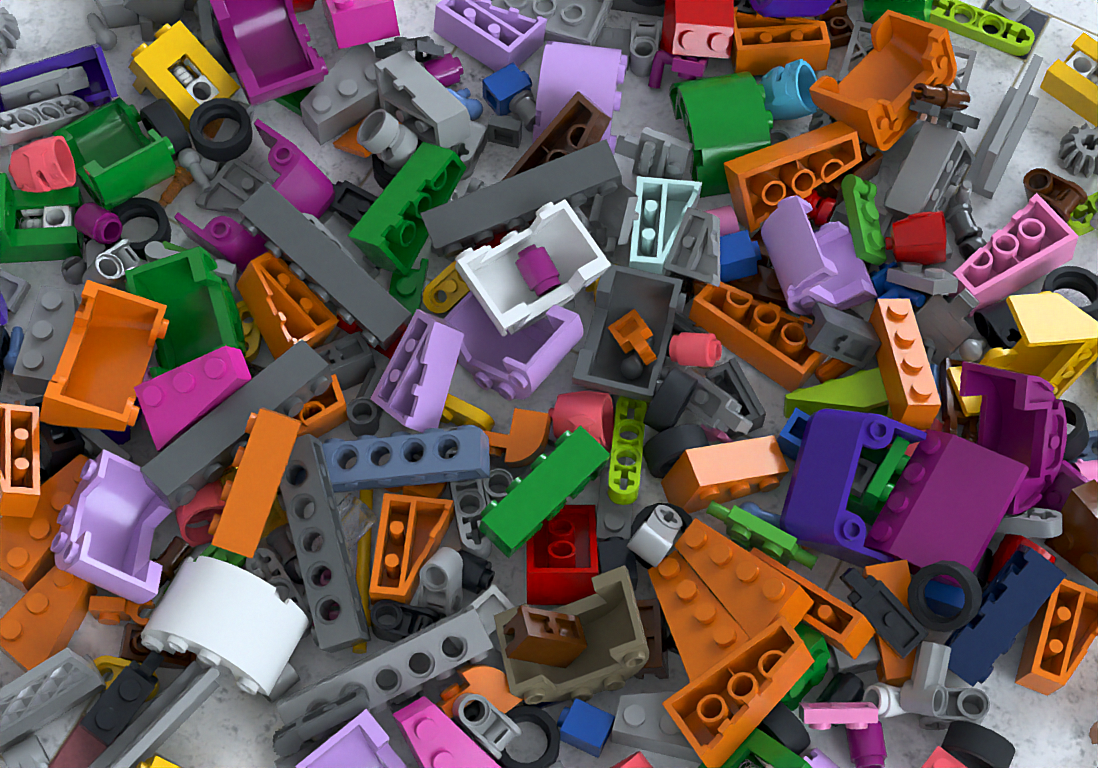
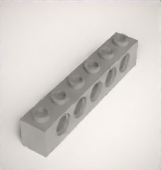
(363, 673)

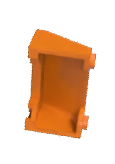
(879, 88)
(104, 360)

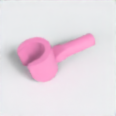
(716, 434)

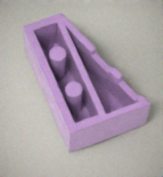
(489, 32)
(420, 372)

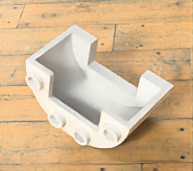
(499, 284)
(227, 622)

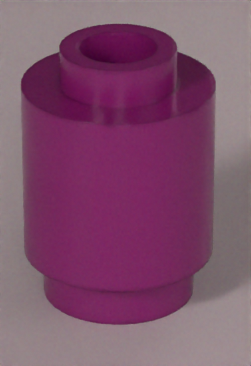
(445, 69)
(98, 223)
(538, 270)
(867, 746)

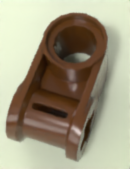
(1057, 192)

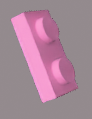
(852, 714)

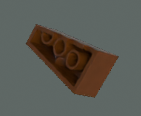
(574, 128)
(1080, 530)

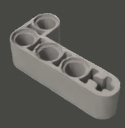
(463, 495)

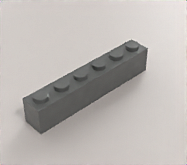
(516, 199)
(325, 266)
(212, 443)

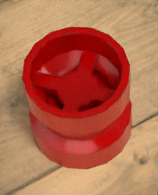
(822, 208)

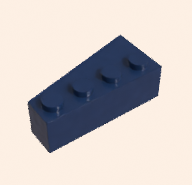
(1005, 609)

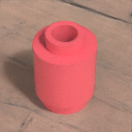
(695, 349)

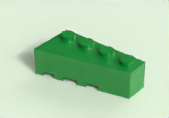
(393, 227)
(543, 490)

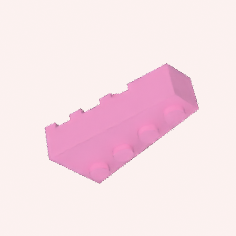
(1017, 255)

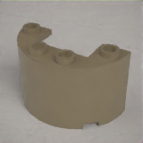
(613, 653)

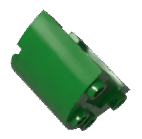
(723, 122)
(115, 155)
(197, 303)

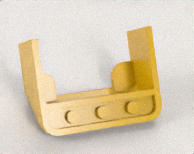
(1055, 345)

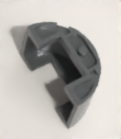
(618, 292)

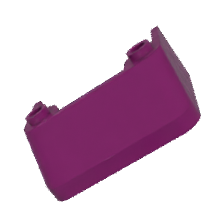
(298, 183)

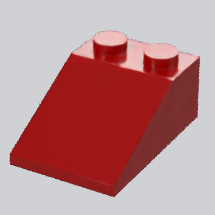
(698, 28)
(563, 558)

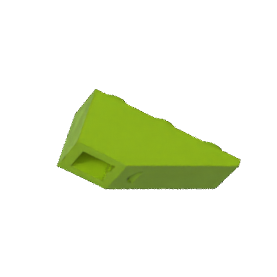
(857, 393)

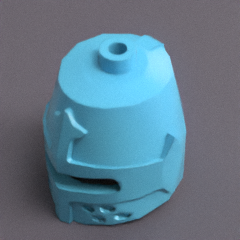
(788, 90)

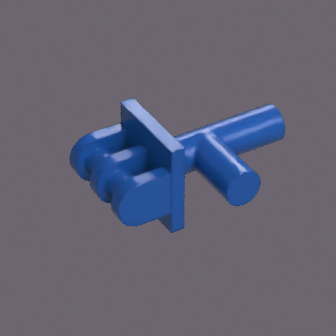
(890, 290)

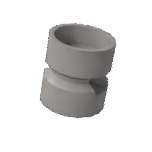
(387, 138)

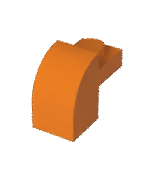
(526, 439)
(479, 680)

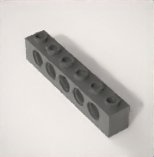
(351, 624)

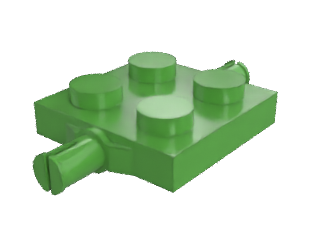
(752, 532)

